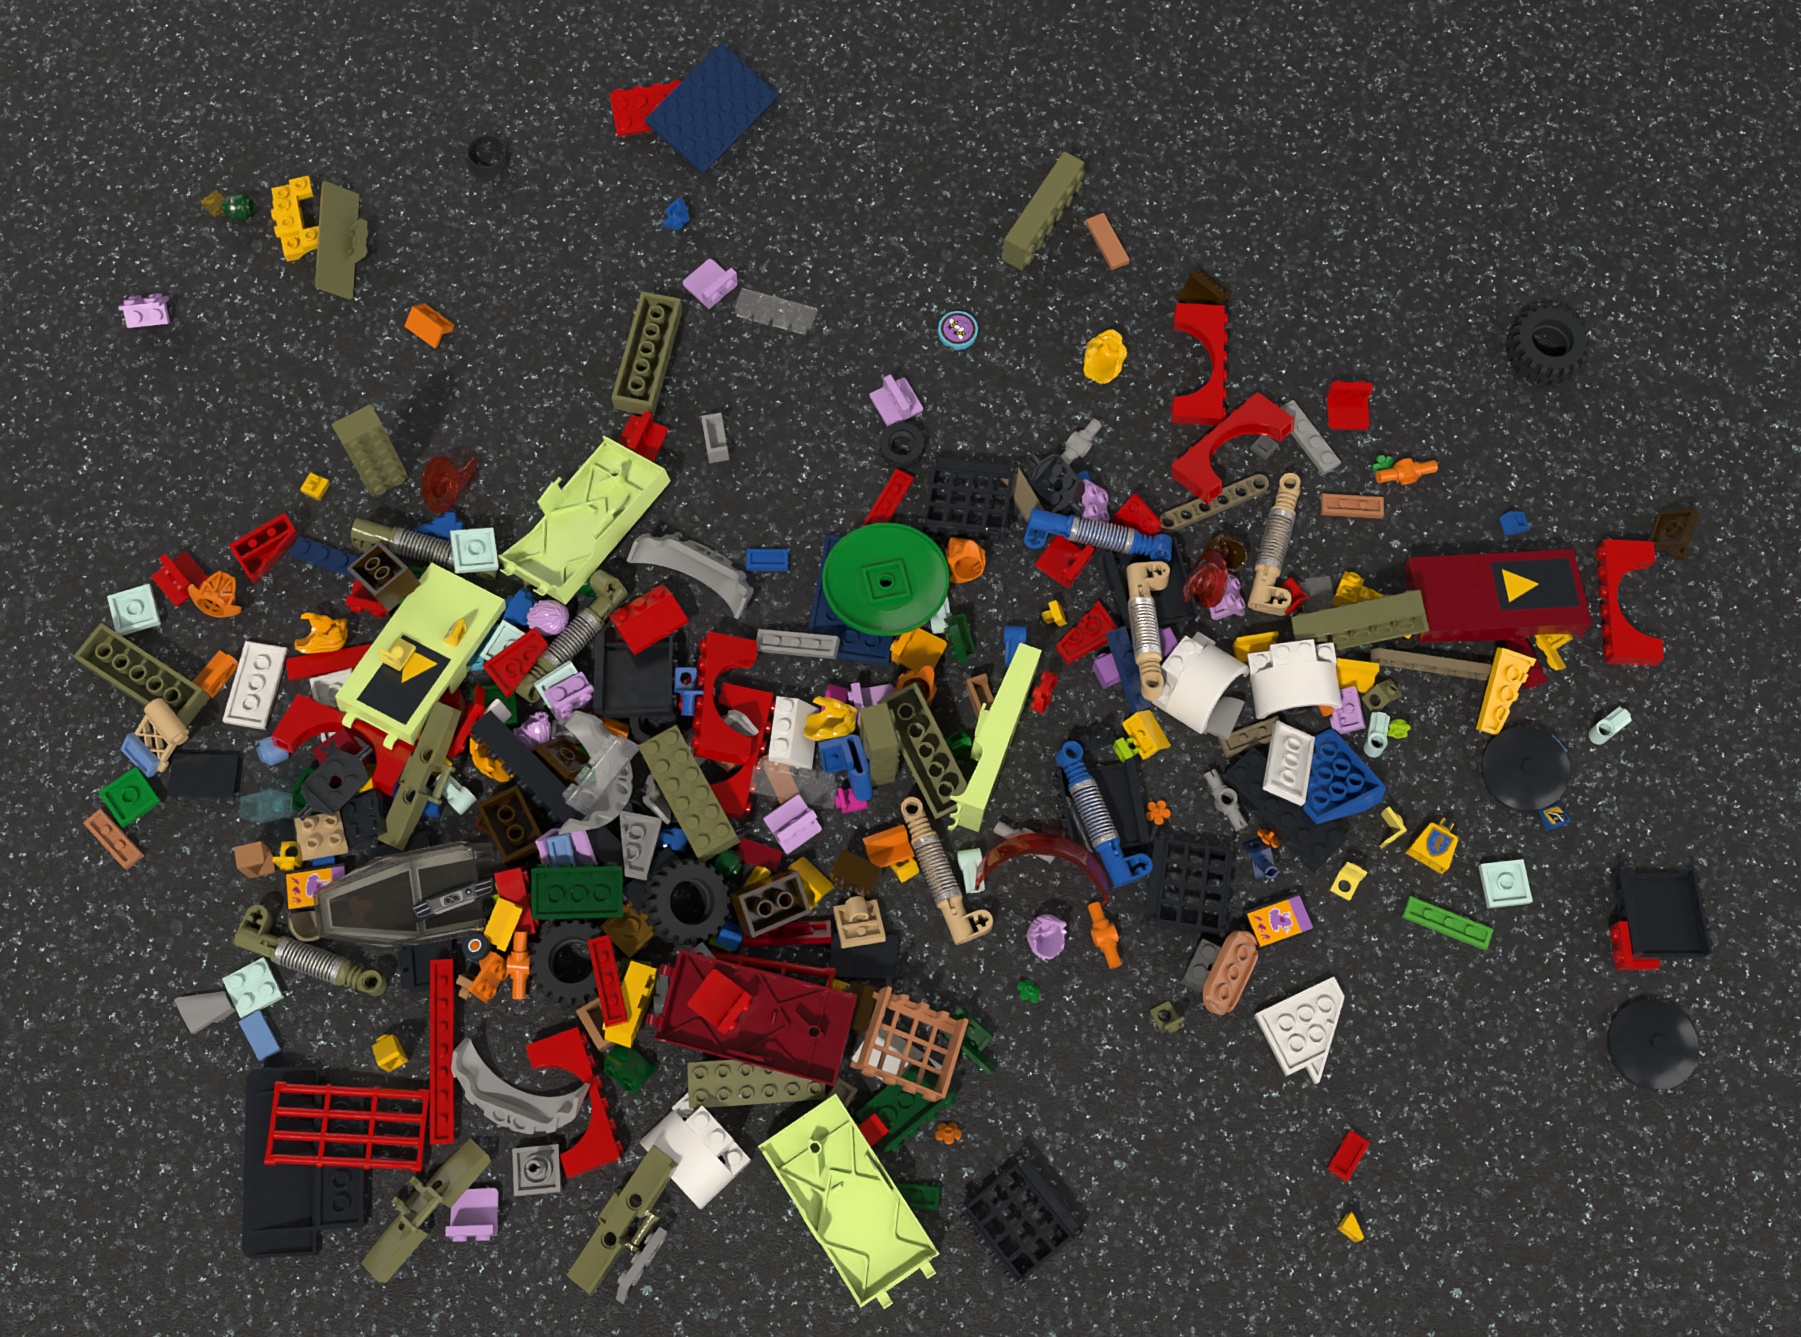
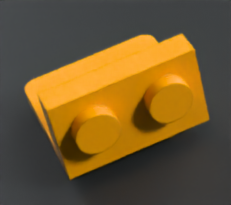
(917, 649)

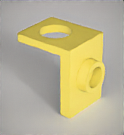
(397, 653)
(1395, 823)
(1350, 873)

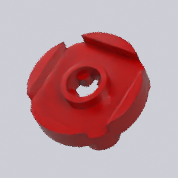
(1042, 693)

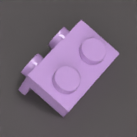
(1350, 716)

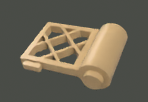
(165, 726)

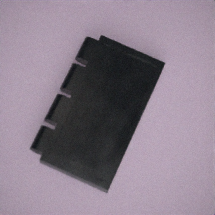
(417, 961)

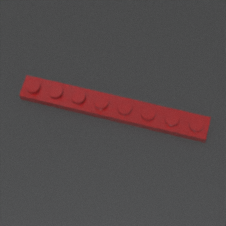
(441, 1052)

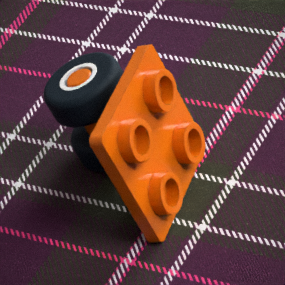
(492, 966)

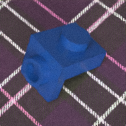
(677, 215)

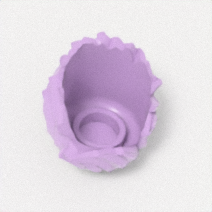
(548, 617)
(534, 731)
(1046, 936)

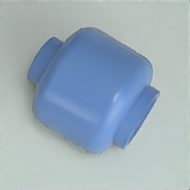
(269, 753)

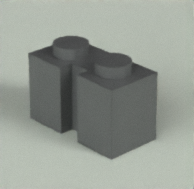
(1203, 958)

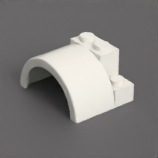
(1294, 677)
(1196, 679)
(696, 1149)

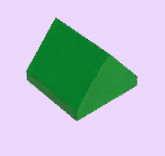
(959, 743)

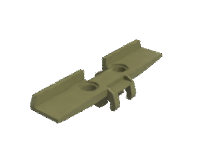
(436, 737)
(618, 1214)
(400, 1242)

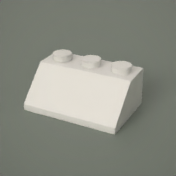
(787, 738)

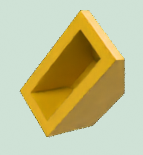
(389, 1053)

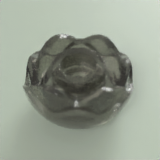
(1407, 644)

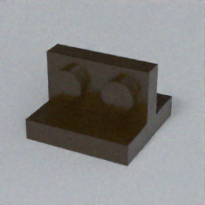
(1202, 290)
(1674, 531)
(563, 759)

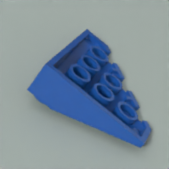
(1339, 781)

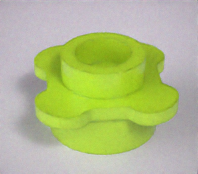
(1398, 728)

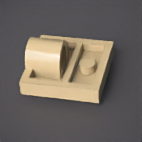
(320, 836)
(859, 922)

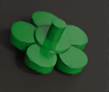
(1382, 463)
(1028, 991)

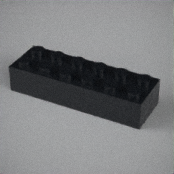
(1292, 825)

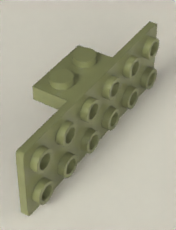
(339, 240)
(737, 1083)

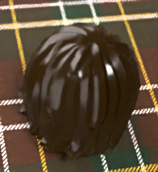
(1231, 550)

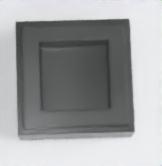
(1264, 446)

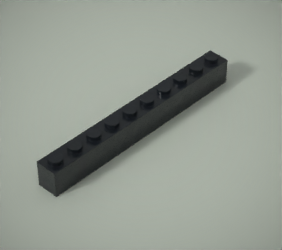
(541, 784)

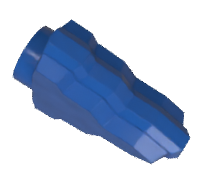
(441, 526)
(518, 607)

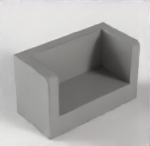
(715, 437)

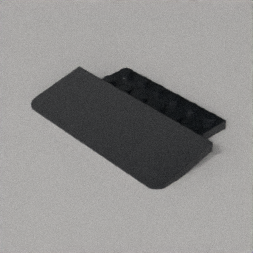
(294, 1201)

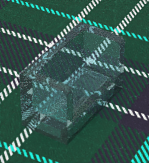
(266, 806)

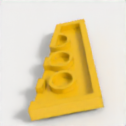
(1504, 681)

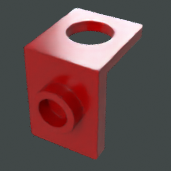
(1298, 596)

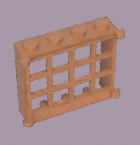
(922, 1013)

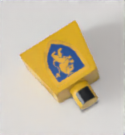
(1435, 846)

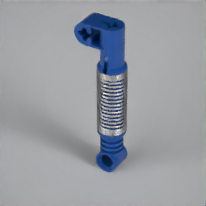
(1090, 532)
(1104, 838)

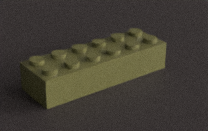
(1043, 211)
(647, 353)
(370, 450)
(1364, 621)
(139, 673)
(880, 743)
(926, 749)
(688, 794)

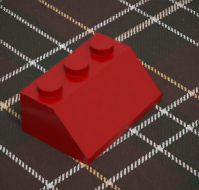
(648, 619)

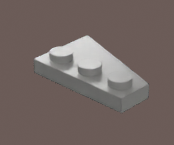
(639, 842)
(640, 1259)

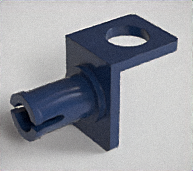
(1261, 859)

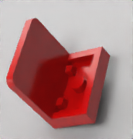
(1348, 405)
(362, 601)
(1622, 950)
(720, 1001)

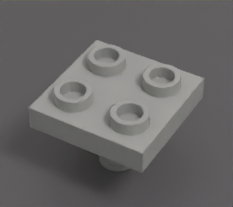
(536, 1170)

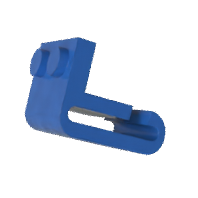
(841, 755)

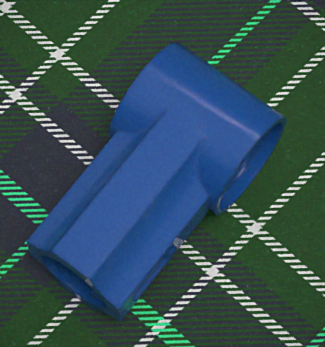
(1012, 638)
(673, 839)

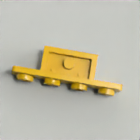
(1549, 644)

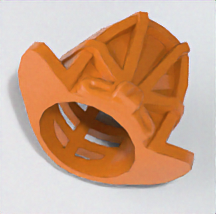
(961, 557)
(219, 589)
(923, 677)

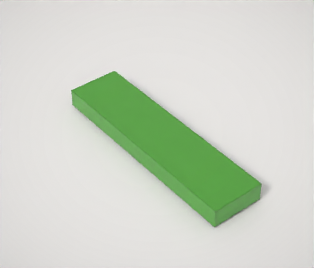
(1447, 923)

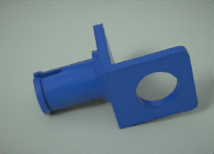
(687, 691)

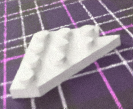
(1303, 1027)

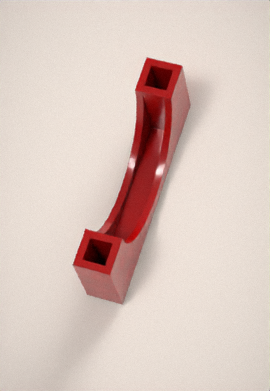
(1206, 325)
(1254, 417)
(1621, 640)
(757, 706)
(309, 718)
(712, 735)
(598, 1144)

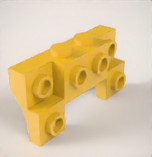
(289, 218)
(1352, 592)

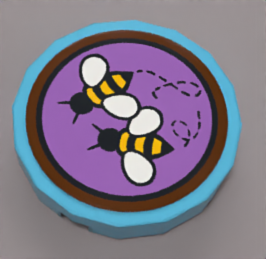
(957, 330)

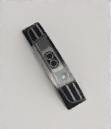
(454, 899)

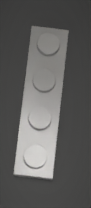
(1311, 440)
(797, 643)

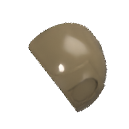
(303, 925)

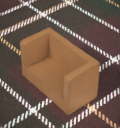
(979, 693)
(254, 859)
(593, 1020)

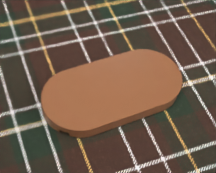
(1230, 972)

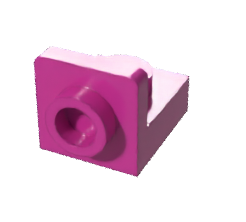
(847, 802)

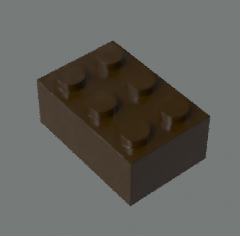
(384, 576)
(511, 825)
(770, 903)

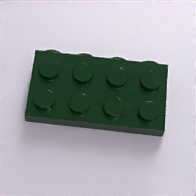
(577, 891)
(905, 1111)

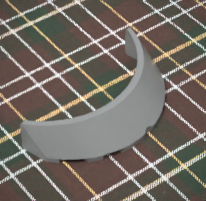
(697, 562)
(592, 735)
(654, 796)
(507, 1104)

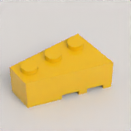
(637, 992)

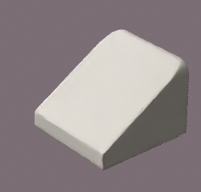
(499, 710)

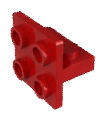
(643, 436)
(1138, 516)
(176, 577)

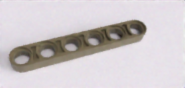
(1215, 506)
(1431, 664)

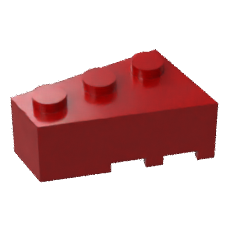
(264, 547)
(514, 887)

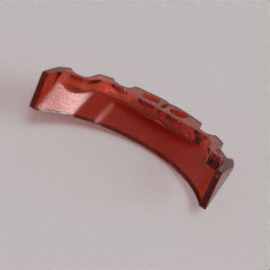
(1048, 846)

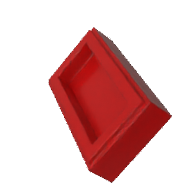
(1348, 1155)

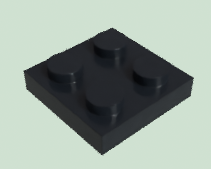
(364, 818)

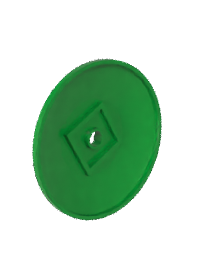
(879, 554)

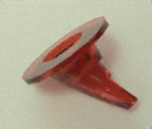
(443, 482)
(1207, 580)

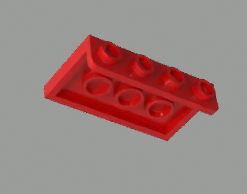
(635, 105)

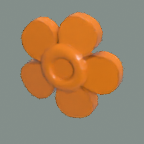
(1157, 812)
(1268, 837)
(948, 1132)

